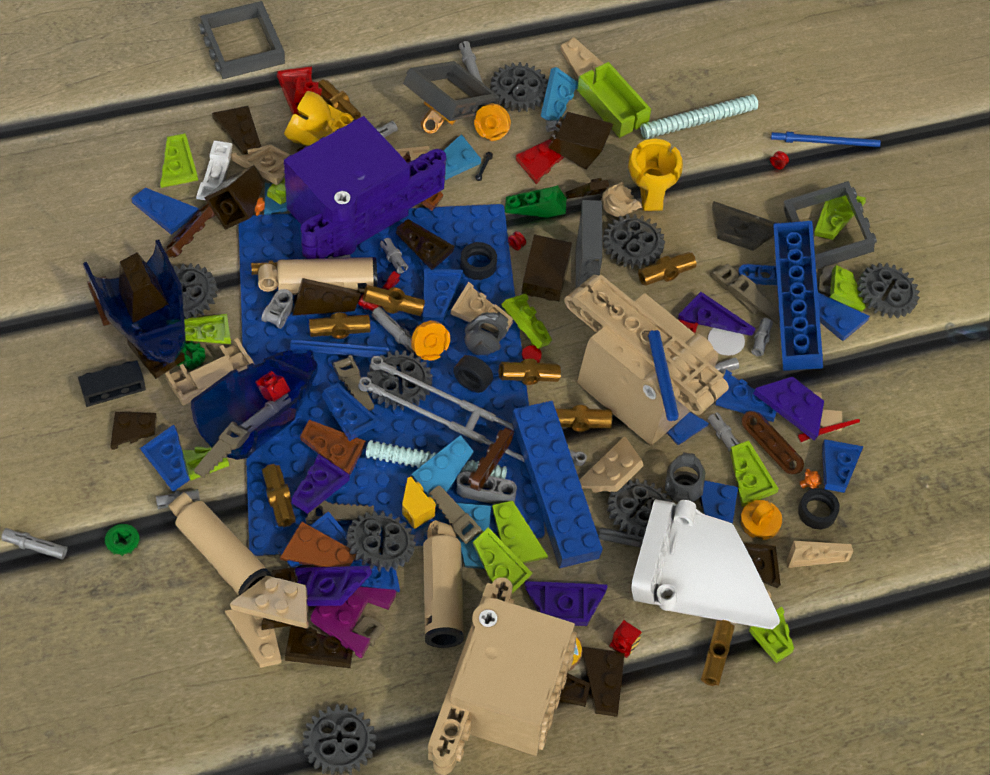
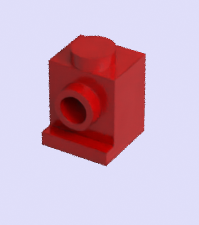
(303, 86)
(272, 386)

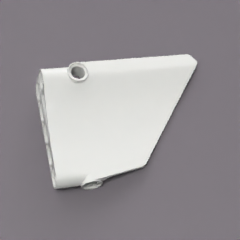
(700, 567)

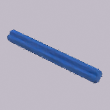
(338, 348)
(663, 375)

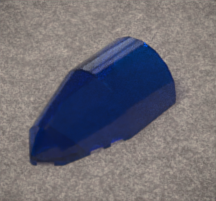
(158, 334)
(239, 398)

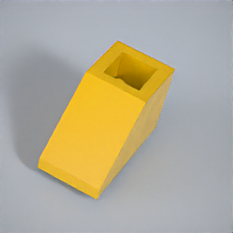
(416, 505)

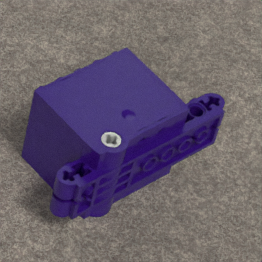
(355, 188)

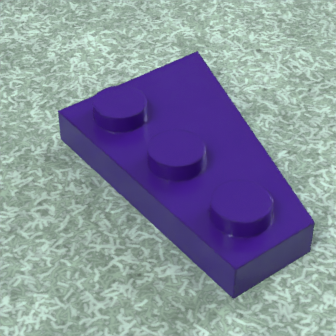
(320, 483)

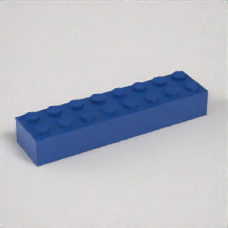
(798, 296)
(556, 484)

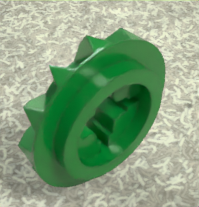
(198, 355)
(124, 531)

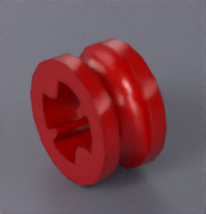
(779, 160)
(517, 240)

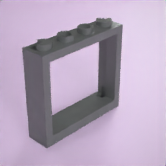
(246, 64)
(419, 81)
(589, 241)
(845, 252)

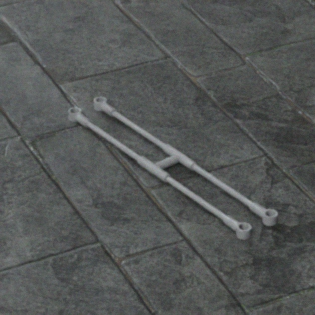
(476, 411)

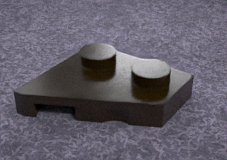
(594, 187)
(132, 427)

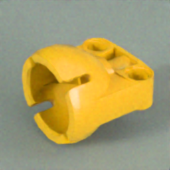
(321, 120)
(654, 171)

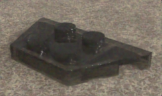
(741, 227)

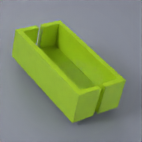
(614, 99)

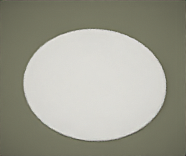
(726, 341)

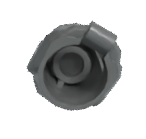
(484, 342)
(684, 484)

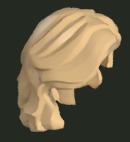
(619, 201)

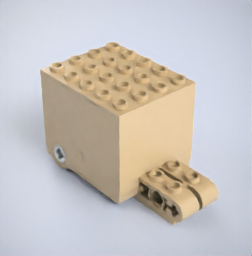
(620, 362)
(504, 679)

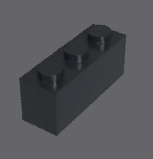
(111, 383)

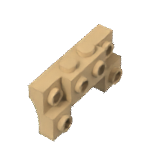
(191, 385)

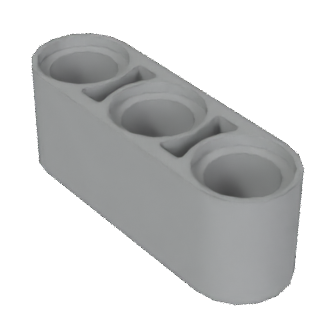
(494, 495)

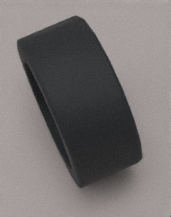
(478, 273)
(473, 373)
(820, 495)

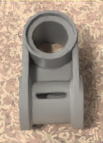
(278, 311)

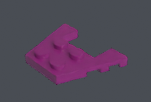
(341, 619)

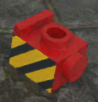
(625, 638)

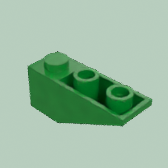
(541, 203)

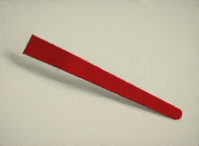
(803, 437)

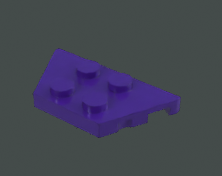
(794, 403)
(331, 584)
(566, 600)

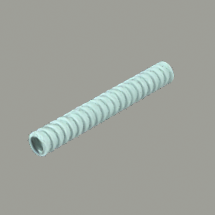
(699, 116)
(417, 458)

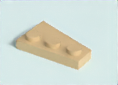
(579, 57)

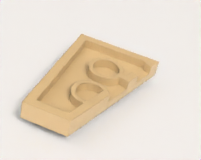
(472, 304)
(818, 553)
(260, 643)

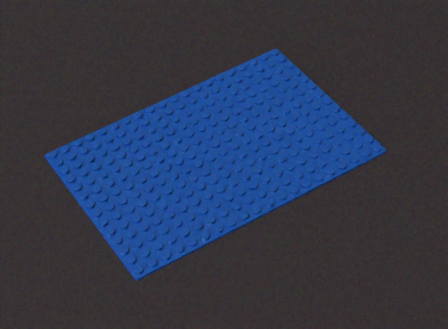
(377, 481)

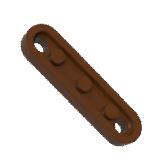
(186, 234)
(772, 442)
(494, 454)

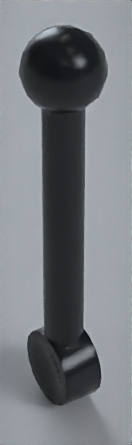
(488, 156)

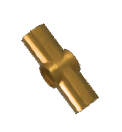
(337, 99)
(667, 268)
(393, 300)
(339, 325)
(529, 371)
(583, 418)
(278, 495)
(715, 663)

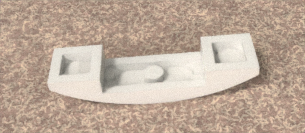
(217, 168)

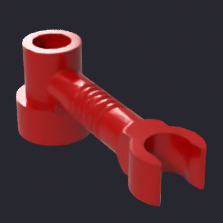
(390, 283)

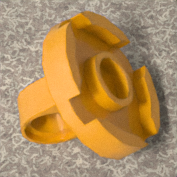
(434, 115)
(492, 122)
(430, 340)
(761, 519)

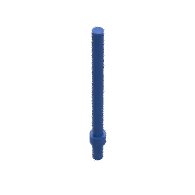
(789, 137)

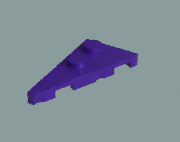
(712, 314)

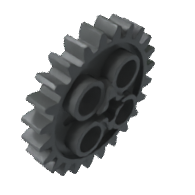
(519, 86)
(633, 241)
(202, 284)
(901, 298)
(388, 381)
(630, 499)
(365, 541)
(340, 759)

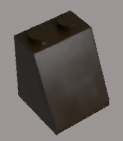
(579, 138)
(236, 197)
(546, 268)
(140, 288)

